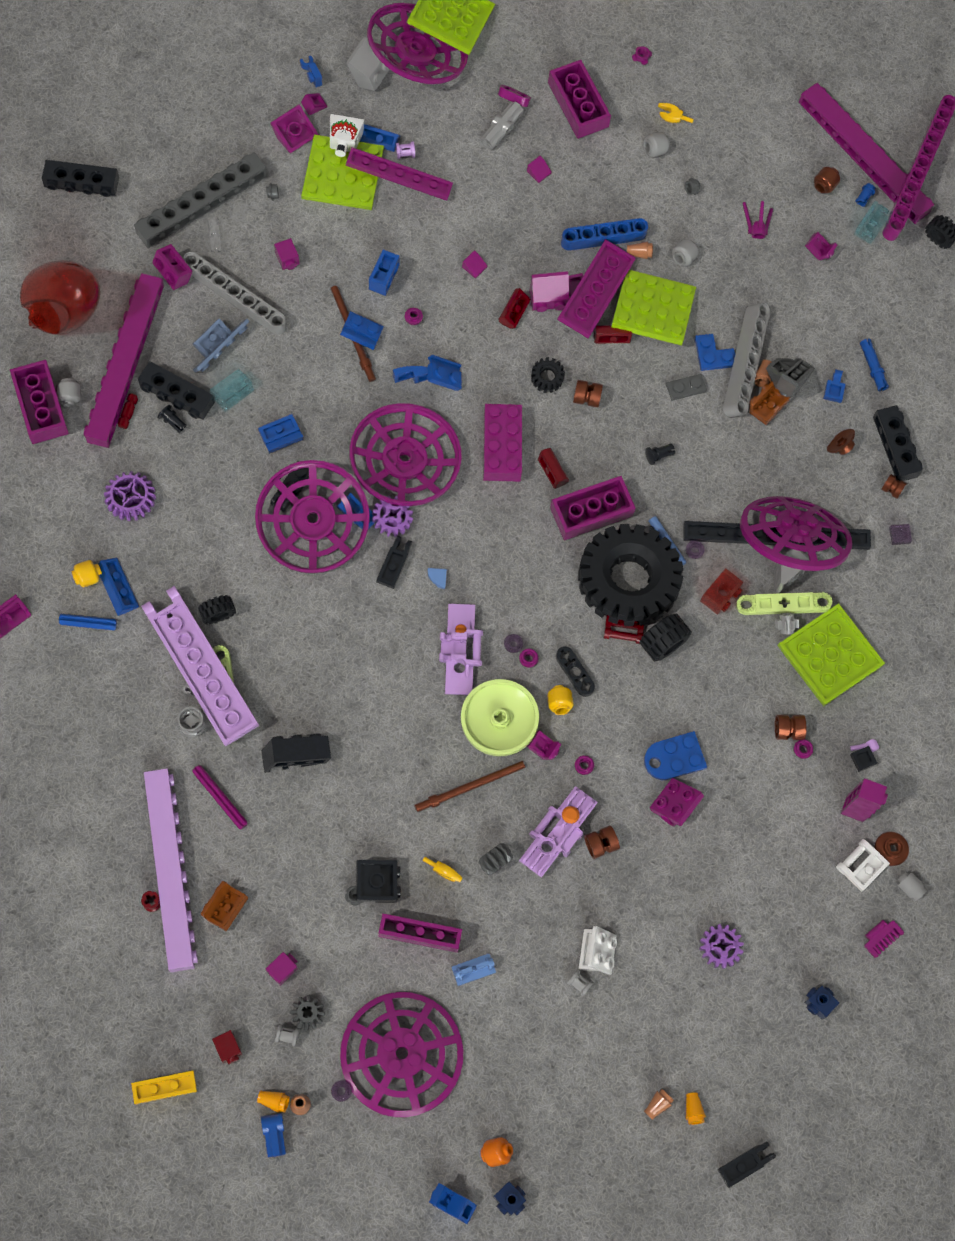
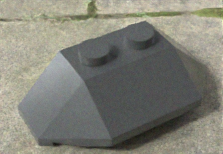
(789, 374)

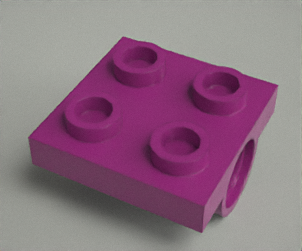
(676, 802)

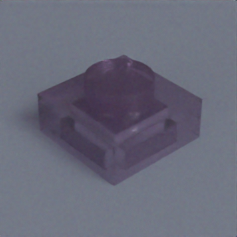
(900, 534)

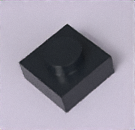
(863, 759)

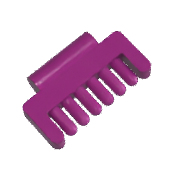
(879, 932)

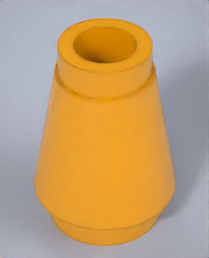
(274, 1100)
(694, 1109)

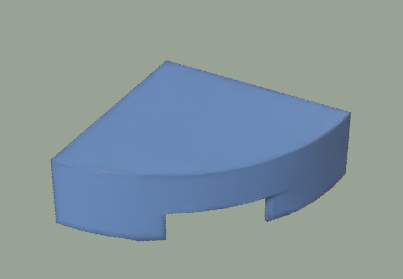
(438, 577)

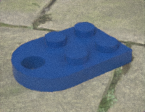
(676, 757)

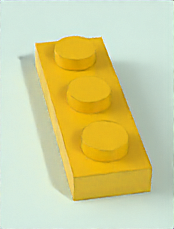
(164, 1087)

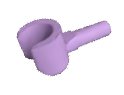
(871, 743)

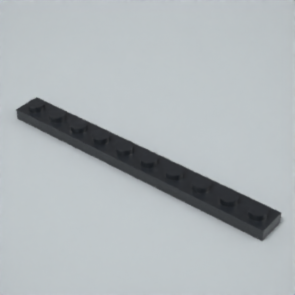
(731, 533)

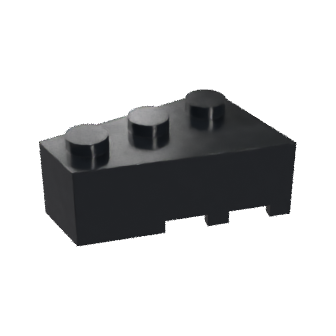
(296, 751)

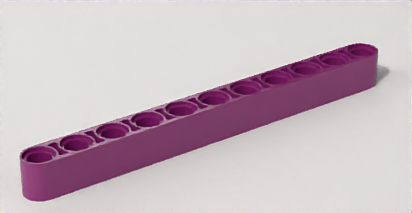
(919, 168)

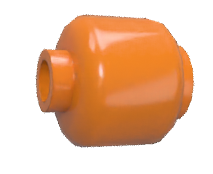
(496, 1152)

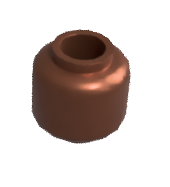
(826, 180)

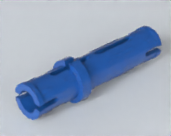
(877, 371)

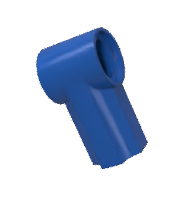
(273, 1130)

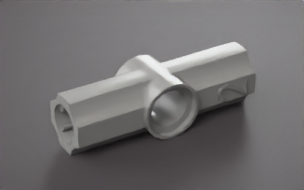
(502, 125)

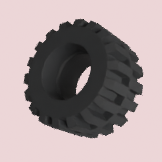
(665, 637)

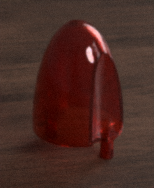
(60, 296)

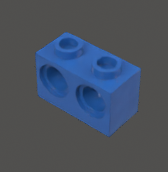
(384, 272)

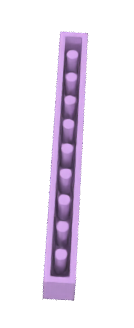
(169, 870)

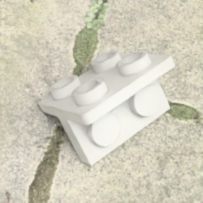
(597, 950)

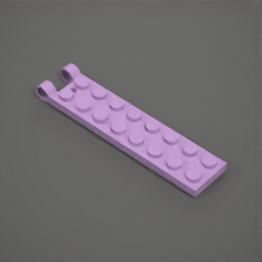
(201, 669)

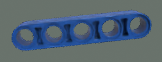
(611, 229)

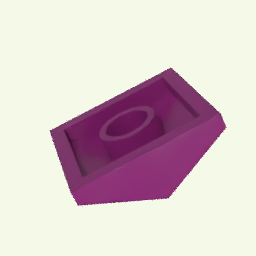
(293, 129)

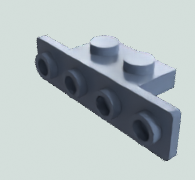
(214, 339)

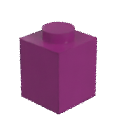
(286, 254)
(282, 968)

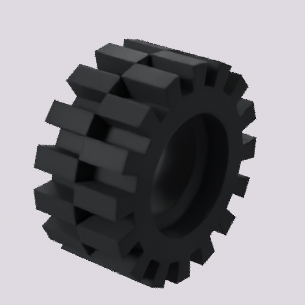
(941, 231)
(547, 365)
(217, 609)

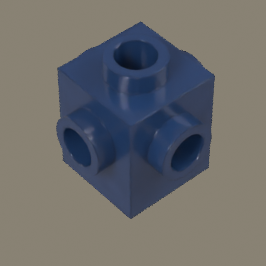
(815, 1006)
(502, 1199)

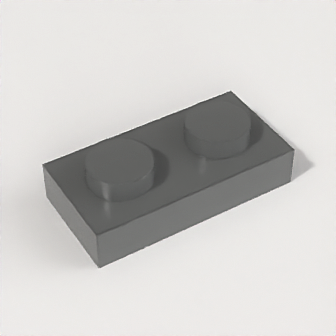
(686, 387)

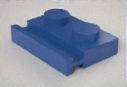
(361, 330)
(444, 373)
(280, 433)

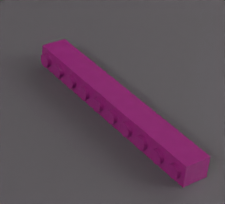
(861, 147)
(124, 360)

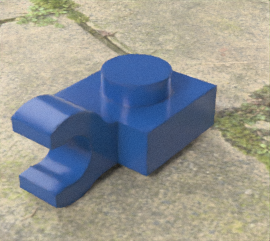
(314, 74)
(834, 389)

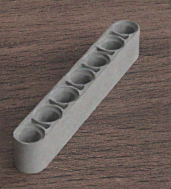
(239, 300)
(746, 360)

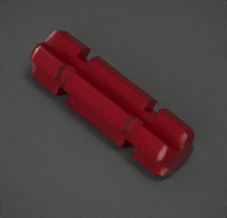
(127, 411)

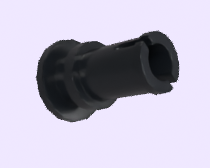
(170, 417)
(656, 453)

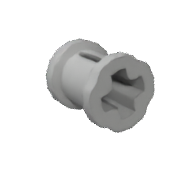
(580, 983)
(287, 1035)

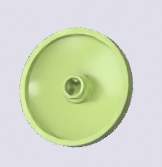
(500, 717)

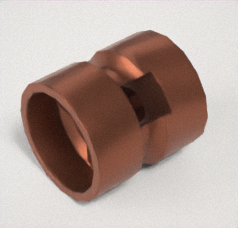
(588, 393)
(790, 727)
(595, 845)

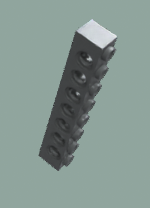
(197, 208)

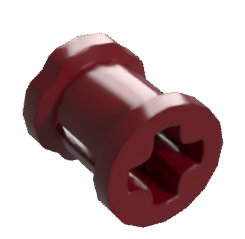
(149, 894)

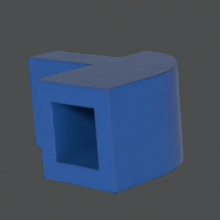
(452, 1203)

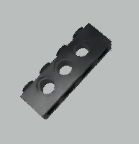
(73, 172)
(153, 374)
(893, 416)

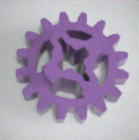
(392, 524)
(720, 937)

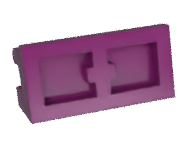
(12, 614)

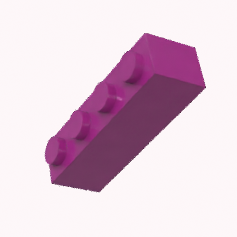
(864, 800)
(420, 933)

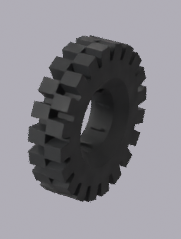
(638, 547)

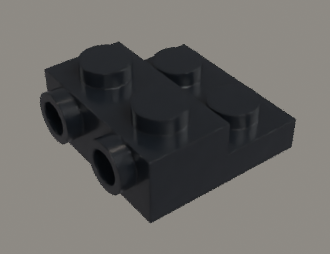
(377, 881)

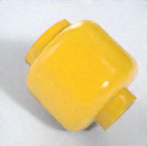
(86, 573)
(560, 700)

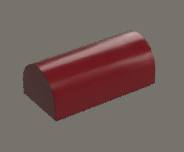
(514, 309)
(607, 334)
(552, 468)

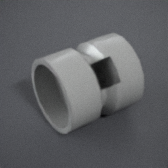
(191, 722)

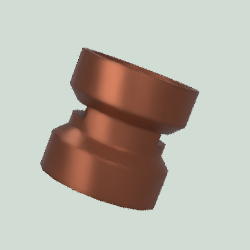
(893, 486)

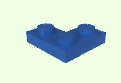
(709, 357)

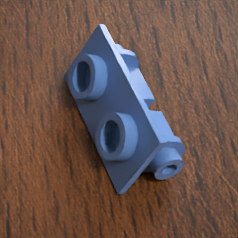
(473, 969)

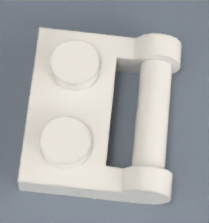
(867, 870)

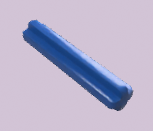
(87, 622)

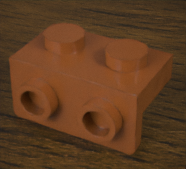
(767, 403)
(224, 906)

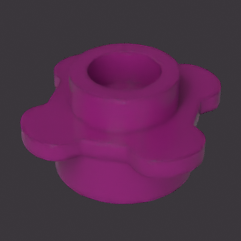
(642, 51)

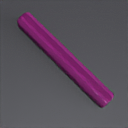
(219, 797)

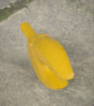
(675, 113)
(443, 870)

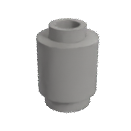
(911, 886)

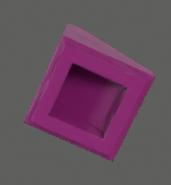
(313, 103)
(538, 169)
(474, 264)

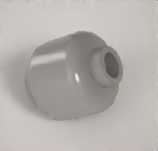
(656, 144)
(685, 252)
(68, 392)

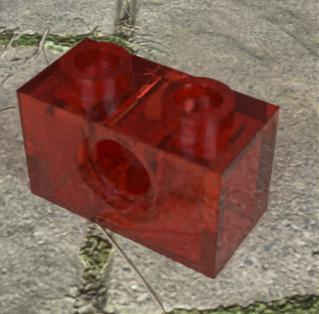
(730, 584)

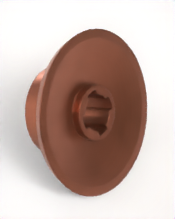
(842, 442)
(883, 844)

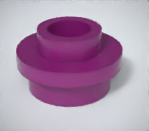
(413, 320)
(528, 652)
(809, 749)
(586, 759)

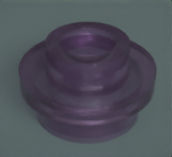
(695, 544)
(513, 637)
(335, 1091)

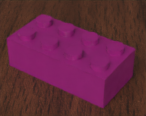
(579, 99)
(39, 401)
(502, 442)
(592, 508)

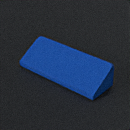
(380, 137)
(117, 586)

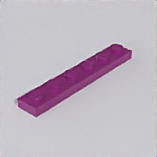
(399, 174)

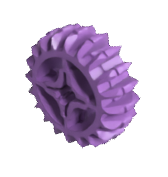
(116, 488)

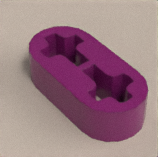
(514, 95)

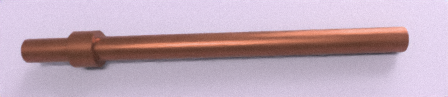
(365, 362)
(434, 800)

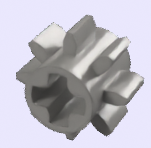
(787, 623)

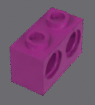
(172, 266)

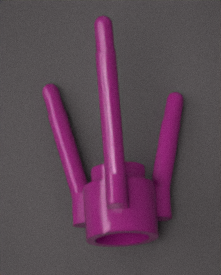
(758, 229)

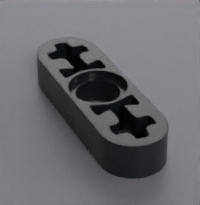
(587, 680)

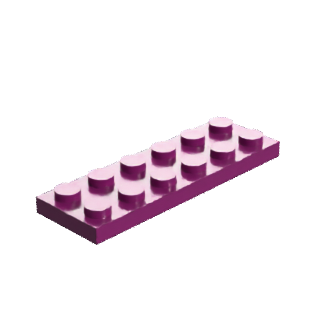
(596, 289)

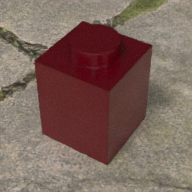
(227, 1047)

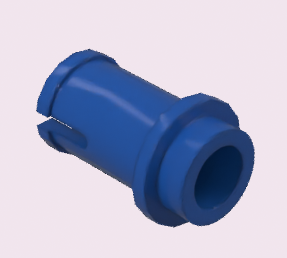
(867, 191)

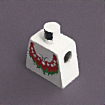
(345, 133)

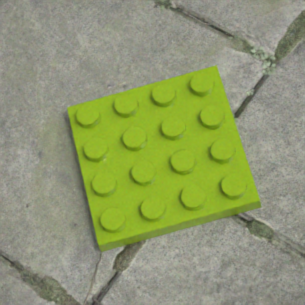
(452, 21)
(333, 182)
(654, 307)
(831, 654)

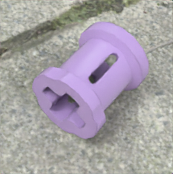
(405, 150)

